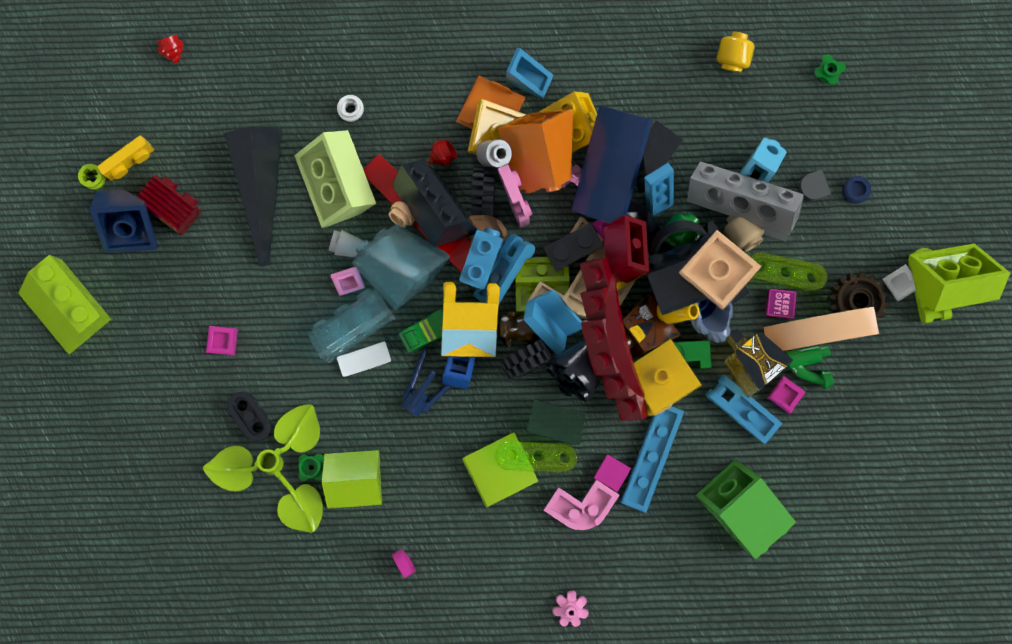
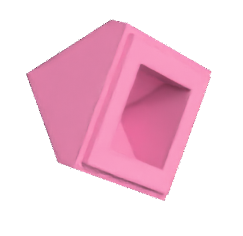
(347, 281)

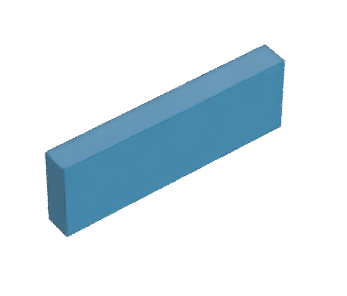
(659, 189)

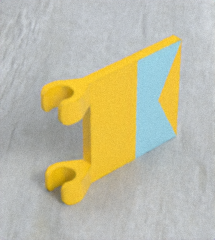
(469, 326)

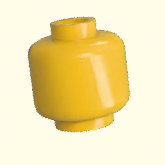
(735, 52)

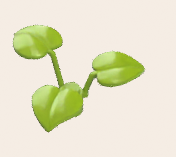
(233, 468)

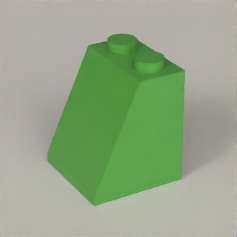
(746, 508)

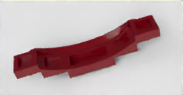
(608, 341)

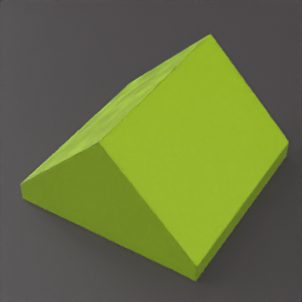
(352, 479)

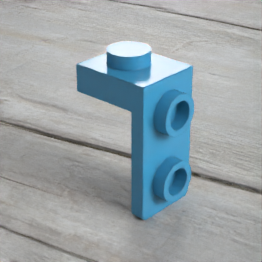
(481, 258)

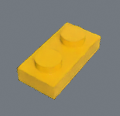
(119, 163)

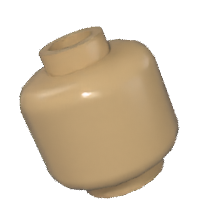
(743, 233)

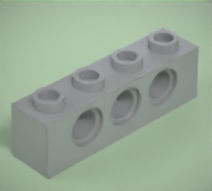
(745, 198)

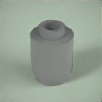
(494, 153)

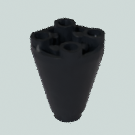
(574, 372)

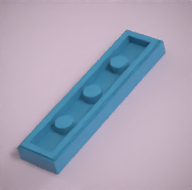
(651, 459)

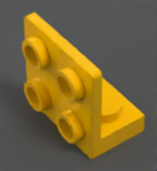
(583, 117)

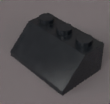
(432, 203)
(667, 285)

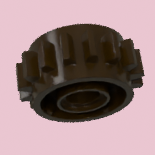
(865, 288)

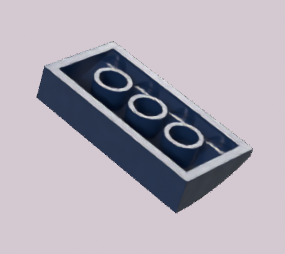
(611, 164)

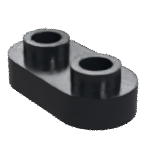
(250, 417)

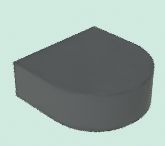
(814, 186)

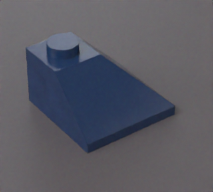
(122, 222)

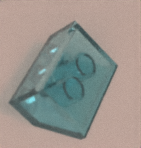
(350, 325)

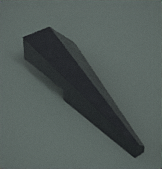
(255, 162)

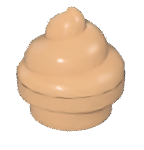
(401, 214)

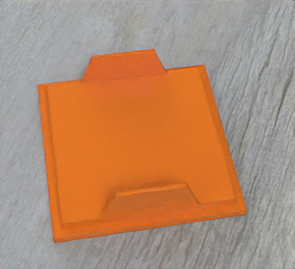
(491, 92)

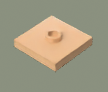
(720, 270)

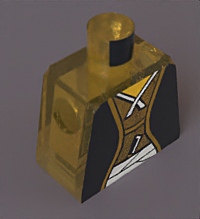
(755, 361)

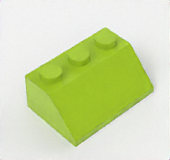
(957, 277)
(62, 303)

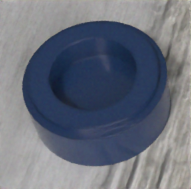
(856, 189)

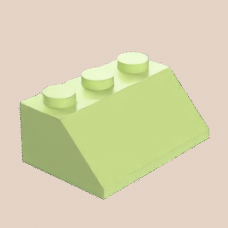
(334, 178)

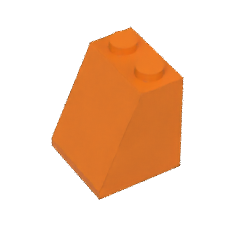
(540, 149)

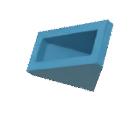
(528, 74)

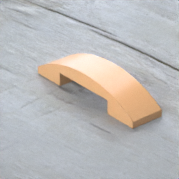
(823, 329)

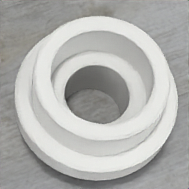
(347, 101)

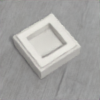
(900, 283)

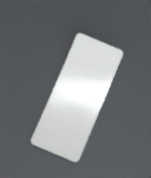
(363, 359)

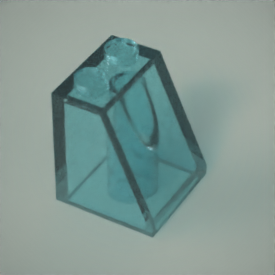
(399, 264)

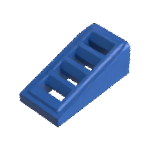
(458, 375)

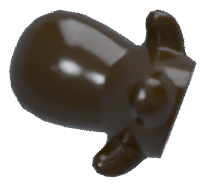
(517, 328)

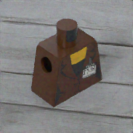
(645, 329)

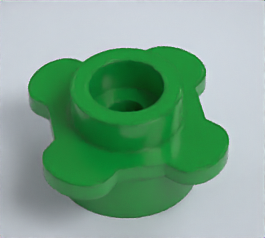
(829, 77)
(304, 464)

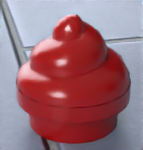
(171, 48)
(442, 153)

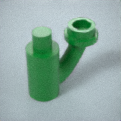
(807, 356)

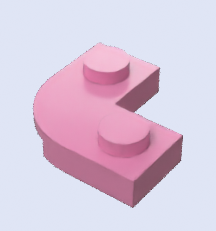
(519, 207)
(582, 514)

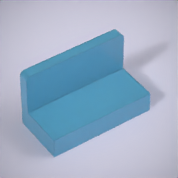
(552, 320)

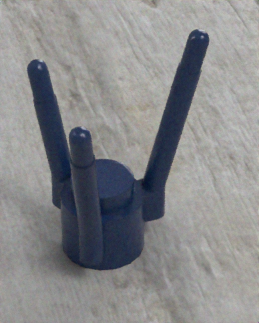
(416, 401)

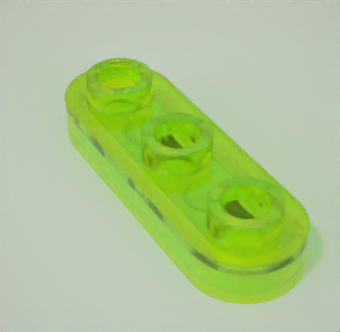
(797, 270)
(525, 460)

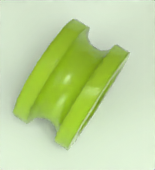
(82, 176)

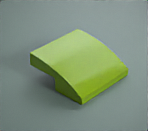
(531, 273)
(492, 480)

